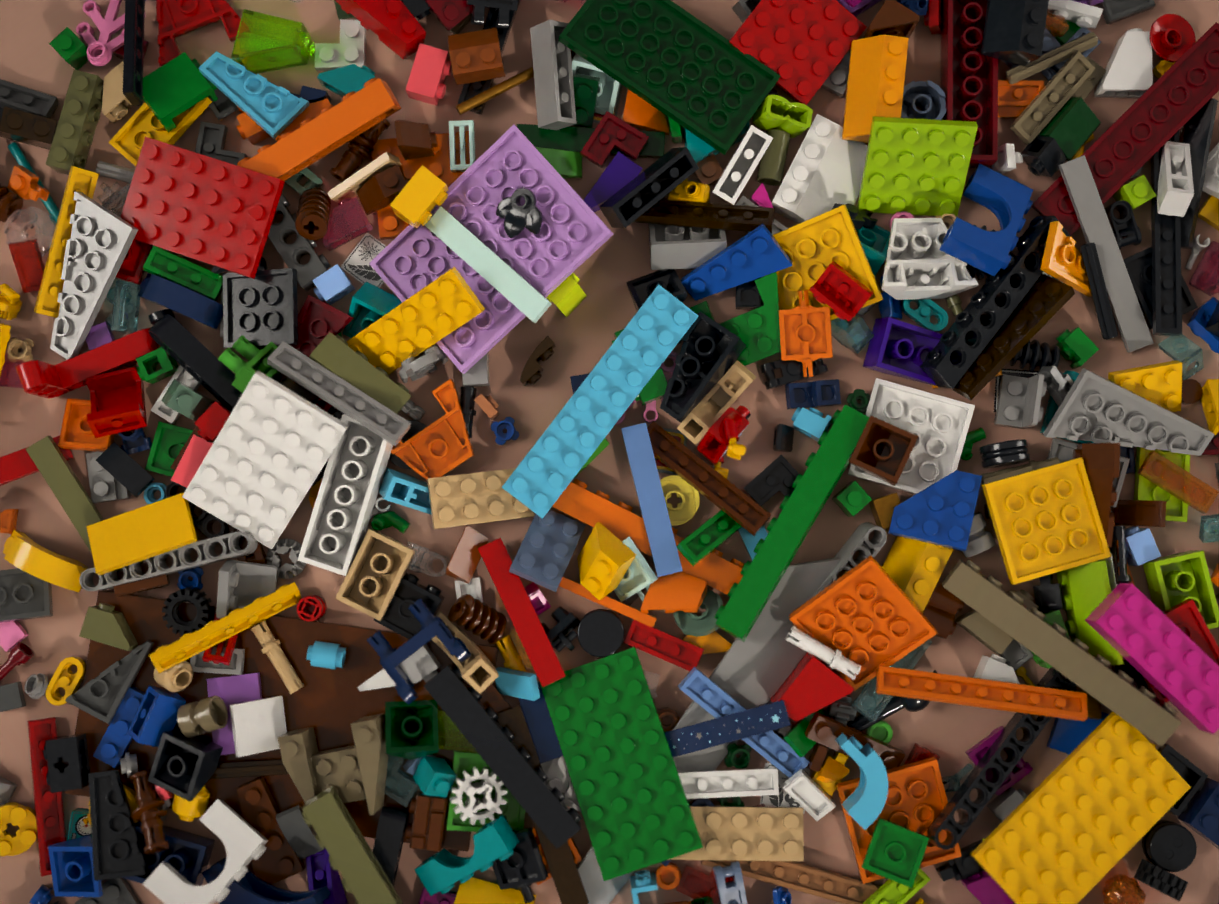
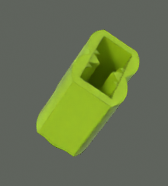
(780, 114)

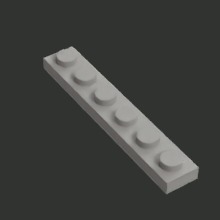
(339, 393)

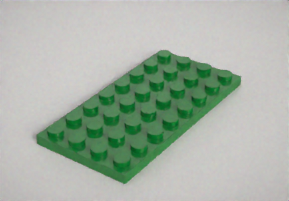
(621, 765)

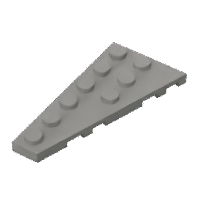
(89, 268)
(1111, 414)

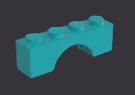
(444, 869)

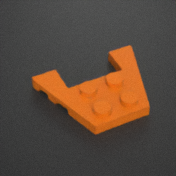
(441, 444)

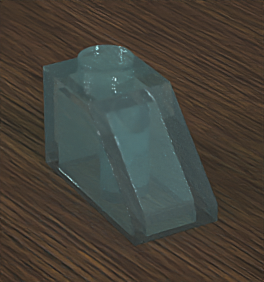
(852, 333)

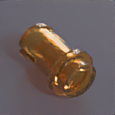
(1055, 25)

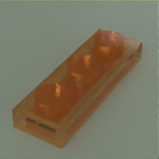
(1178, 482)

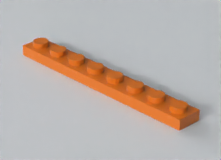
(981, 693)

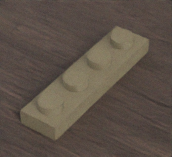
(1052, 97)

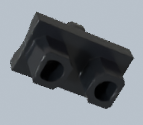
(563, 632)

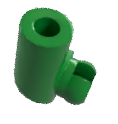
(972, 437)
(389, 519)

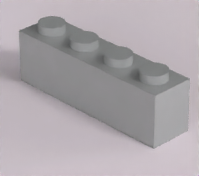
(552, 76)

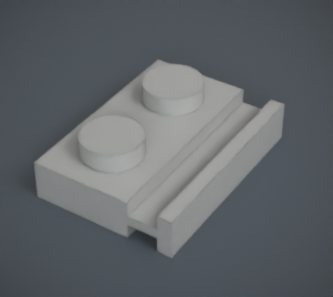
(102, 484)

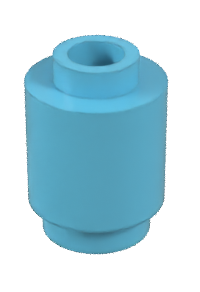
(326, 655)

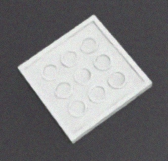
(934, 418)

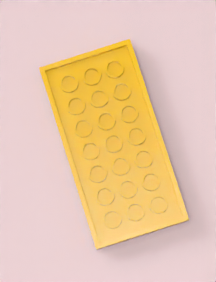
(1082, 817)

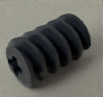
(1037, 355)

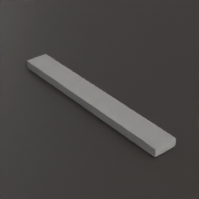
(1097, 229)

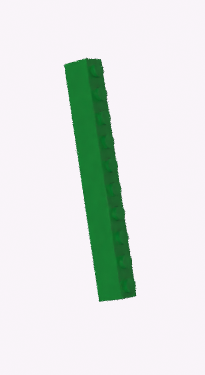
(792, 525)

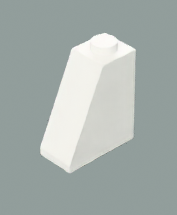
(1129, 67)

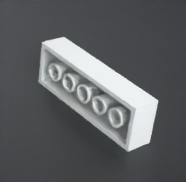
(345, 499)

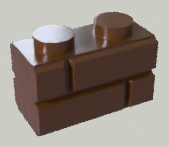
(428, 822)

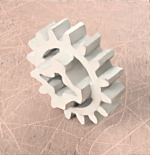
(472, 804)

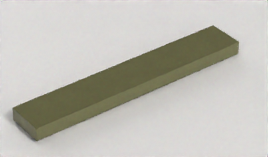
(65, 486)

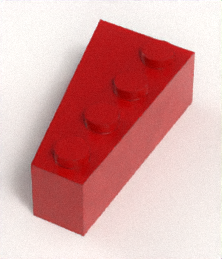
(389, 21)

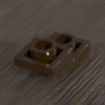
(532, 368)

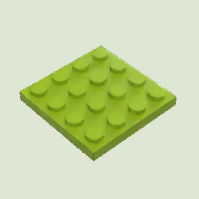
(916, 165)

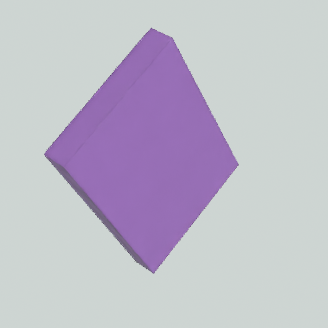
(233, 690)

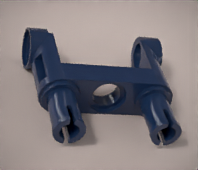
(430, 628)

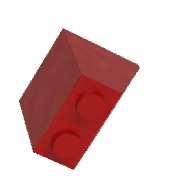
(810, 688)

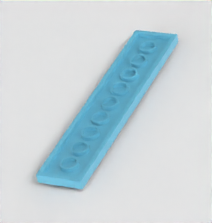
(600, 401)

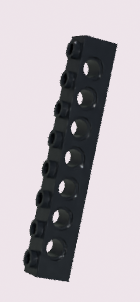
(989, 308)

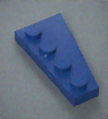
(743, 261)

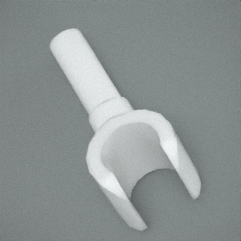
(1196, 248)
(376, 509)

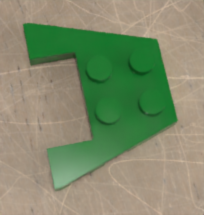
(758, 327)

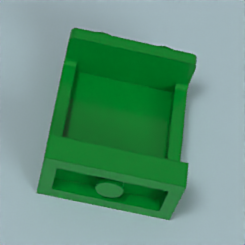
(175, 89)

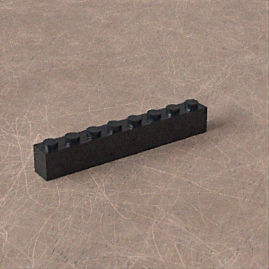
(504, 756)

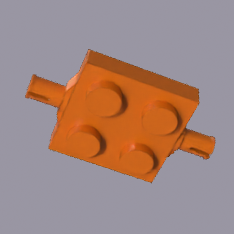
(805, 333)

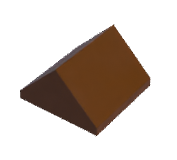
(893, 20)

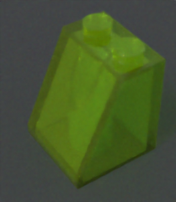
(271, 43)

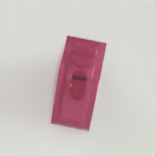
(346, 223)

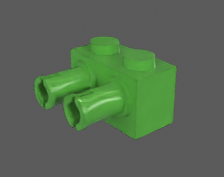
(256, 361)

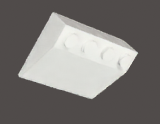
(822, 173)

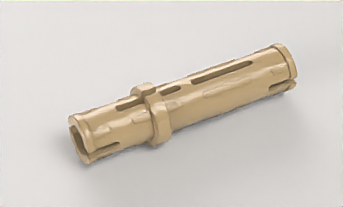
(277, 657)

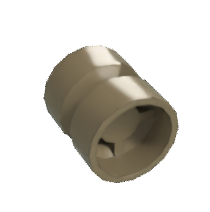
(202, 716)

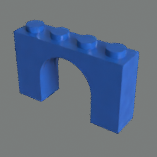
(1008, 202)

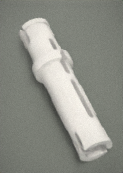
(831, 657)

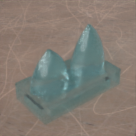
(125, 308)

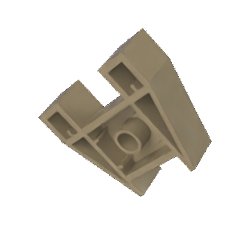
(353, 770)

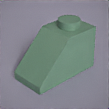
(186, 400)

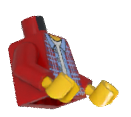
(723, 438)

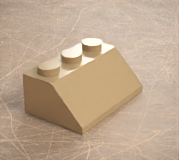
(375, 574)

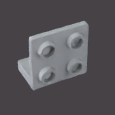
(1020, 401)
(243, 583)

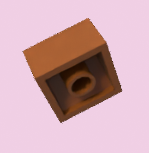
(476, 56)

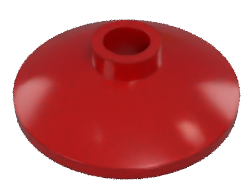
(1171, 37)

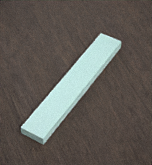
(488, 264)

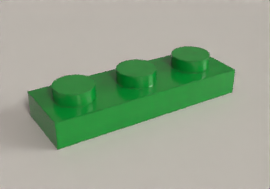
(183, 273)
(708, 537)

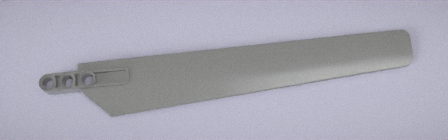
(752, 669)

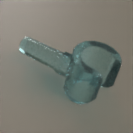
(954, 781)

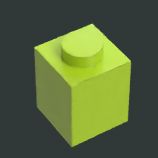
(1135, 192)

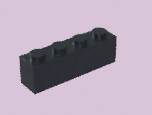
(649, 187)

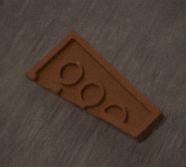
(260, 811)

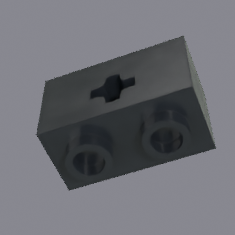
(71, 750)

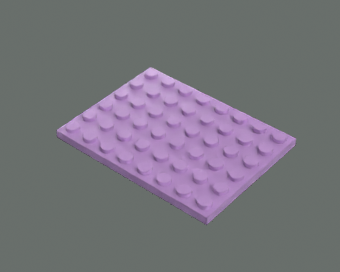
(544, 260)

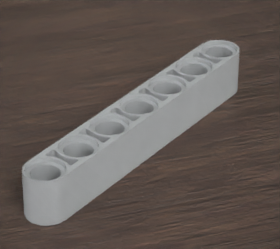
(181, 561)

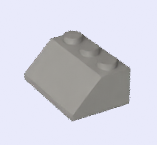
(683, 246)

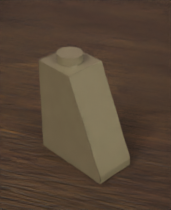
(986, 631)

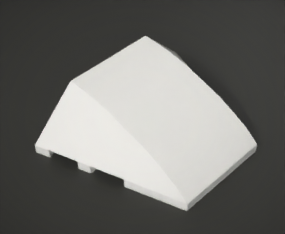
(918, 267)

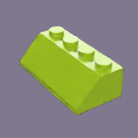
(1083, 592)

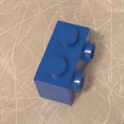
(155, 715)

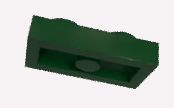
(585, 96)

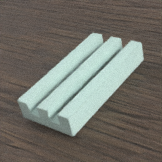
(462, 166)

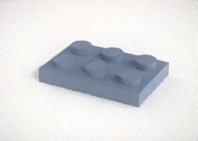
(547, 549)

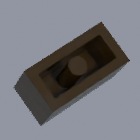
(27, 128)

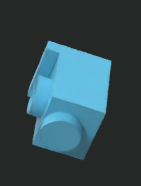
(811, 422)

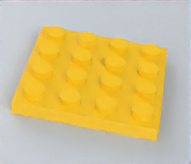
(812, 249)
(1046, 520)

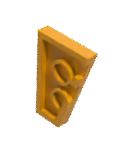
(1064, 260)

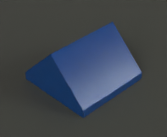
(73, 868)

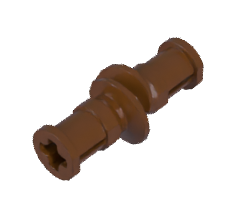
(358, 151)
(149, 813)

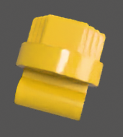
(9, 302)

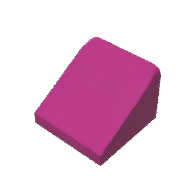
(761, 197)
(537, 598)

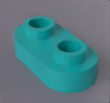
(926, 309)

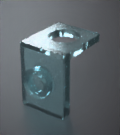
(1185, 351)

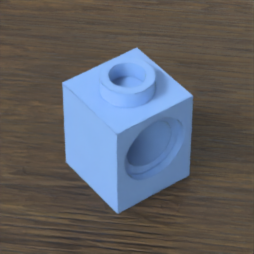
(332, 285)
(1140, 546)

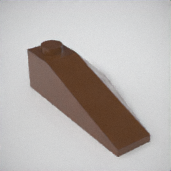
(1102, 467)

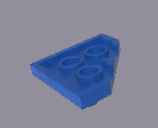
(940, 512)

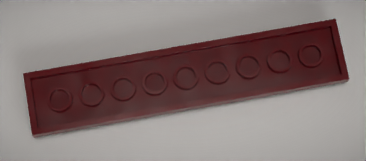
(1143, 127)

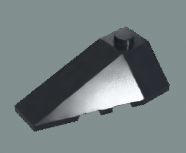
(703, 360)

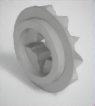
(282, 547)

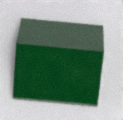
(1072, 126)
(411, 728)

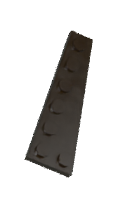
(1030, 315)

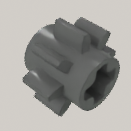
(842, 710)

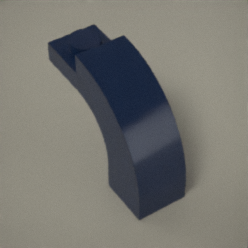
(181, 300)

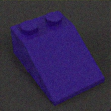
(900, 349)

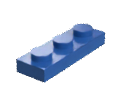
(116, 739)

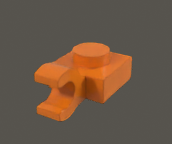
(25, 184)

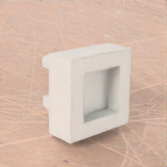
(1007, 158)

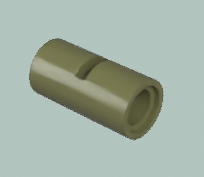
(774, 158)

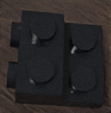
(398, 616)
(1189, 772)

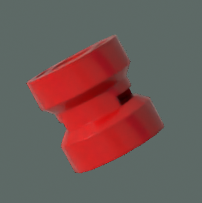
(316, 607)

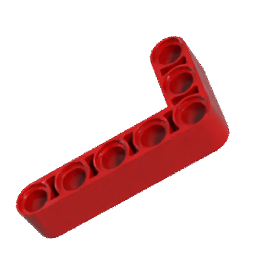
(55, 380)

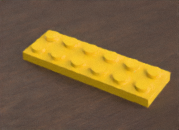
(418, 322)

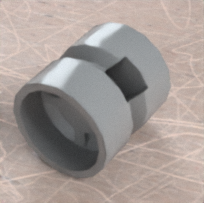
(979, 539)

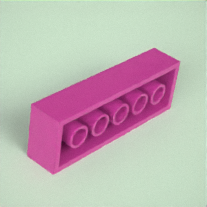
(1160, 653)

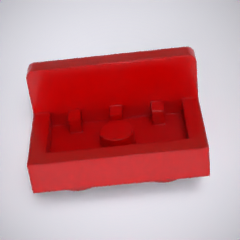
(841, 292)

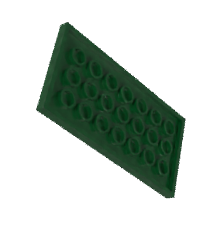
(673, 64)

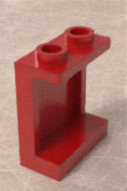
(116, 402)

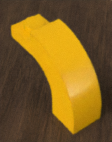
(43, 563)

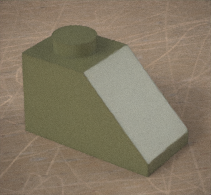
(108, 627)

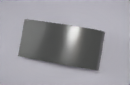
(297, 832)

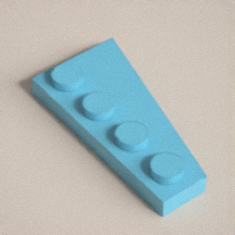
(261, 100)

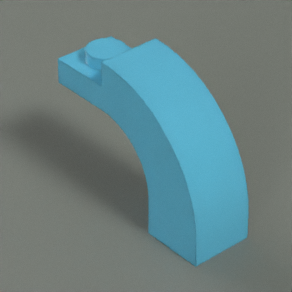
(871, 793)

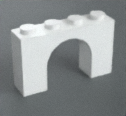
(241, 846)

